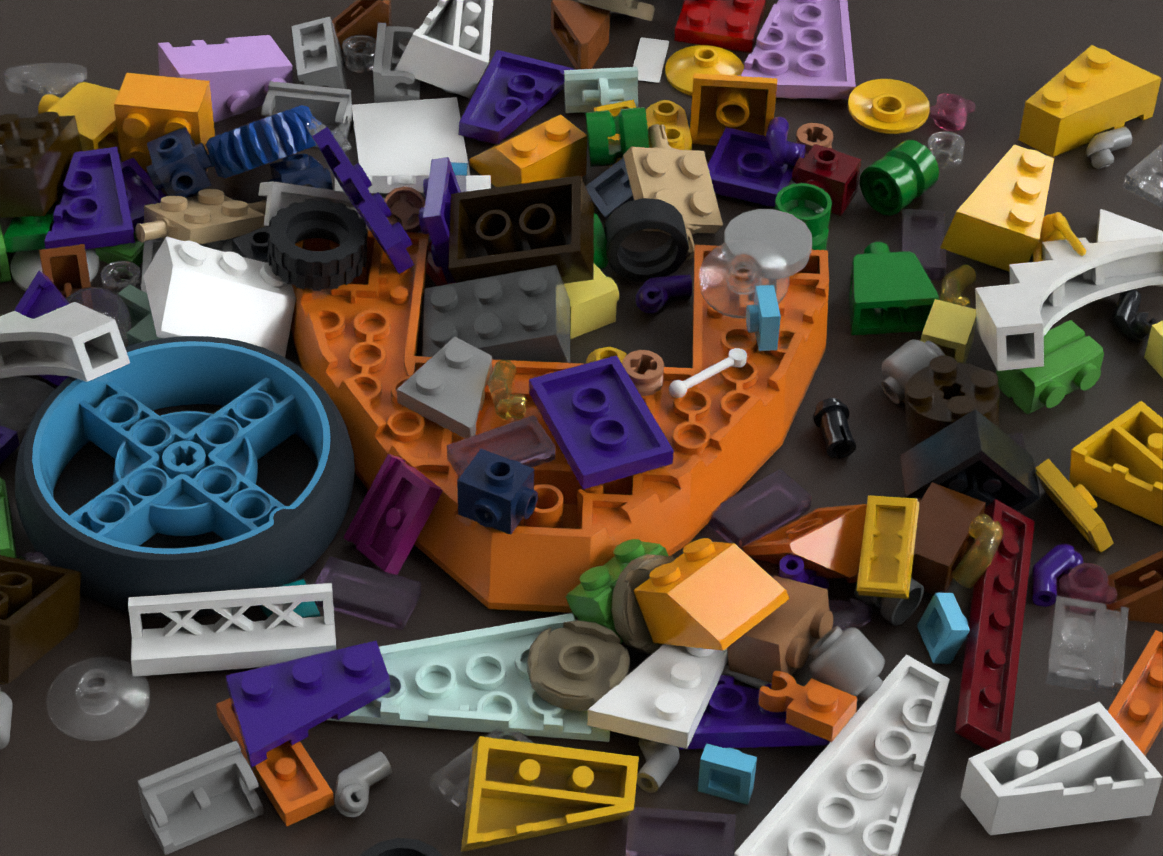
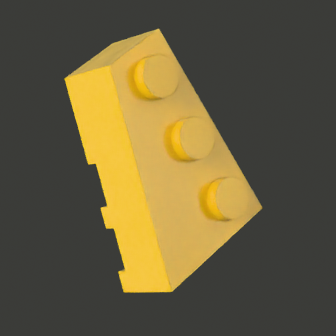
(1085, 99)
(1005, 212)
(1124, 463)
(542, 790)

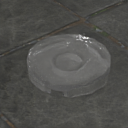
(45, 77)

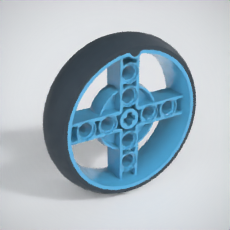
(204, 476)

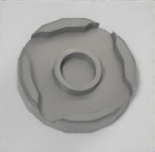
(778, 230)

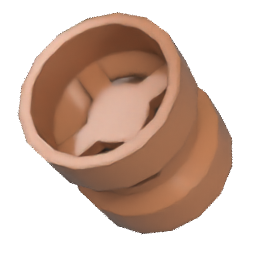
(405, 203)

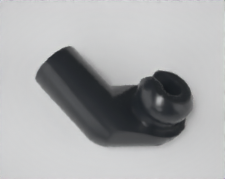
(1126, 317)

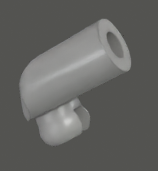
(659, 764)
(353, 783)

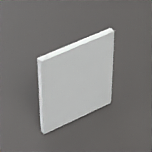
(407, 135)

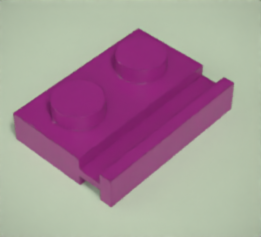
(393, 514)

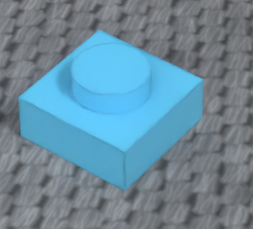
(764, 318)
(943, 628)
(727, 773)

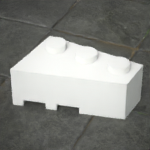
(451, 46)
(1061, 776)

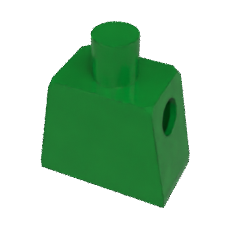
(888, 292)

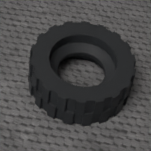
(317, 268)

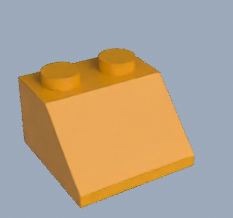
(731, 103)
(538, 154)
(707, 596)

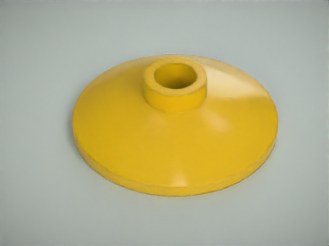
(700, 60)
(888, 106)

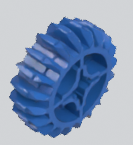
(260, 142)

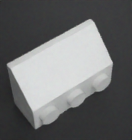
(218, 296)

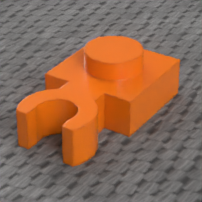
(811, 708)

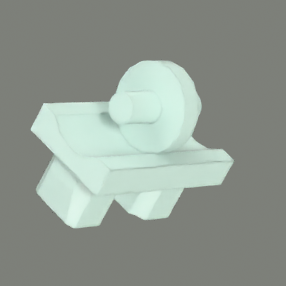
(599, 87)

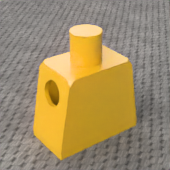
(93, 113)

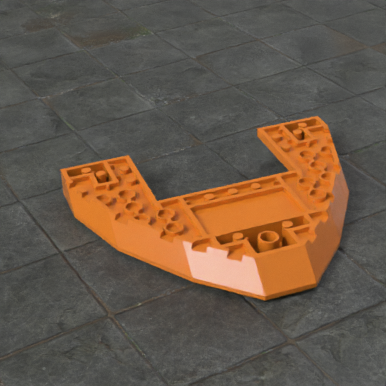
(722, 431)

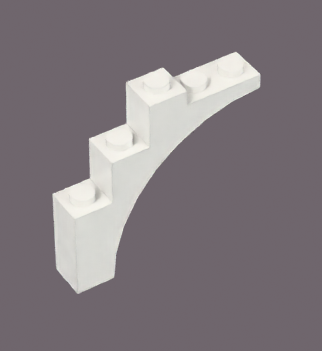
(1040, 293)
(61, 343)

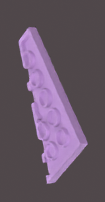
(806, 50)

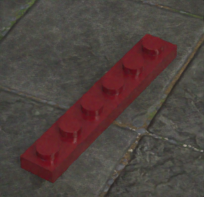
(996, 634)

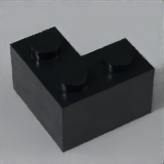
(974, 461)

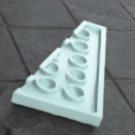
(473, 684)

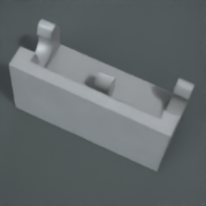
(318, 54)
(391, 84)
(327, 104)
(199, 797)

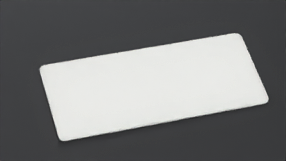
(650, 59)

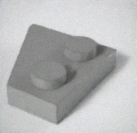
(450, 387)

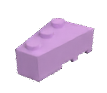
(236, 70)

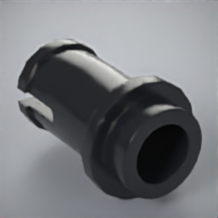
(832, 418)

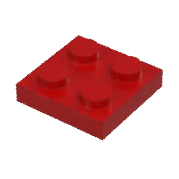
(720, 23)

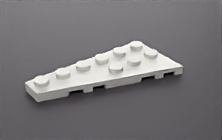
(864, 780)

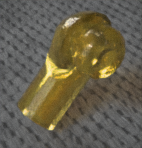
(955, 282)
(500, 388)
(981, 553)

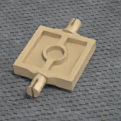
(676, 178)
(200, 218)

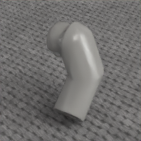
(1104, 143)

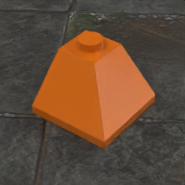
(824, 539)

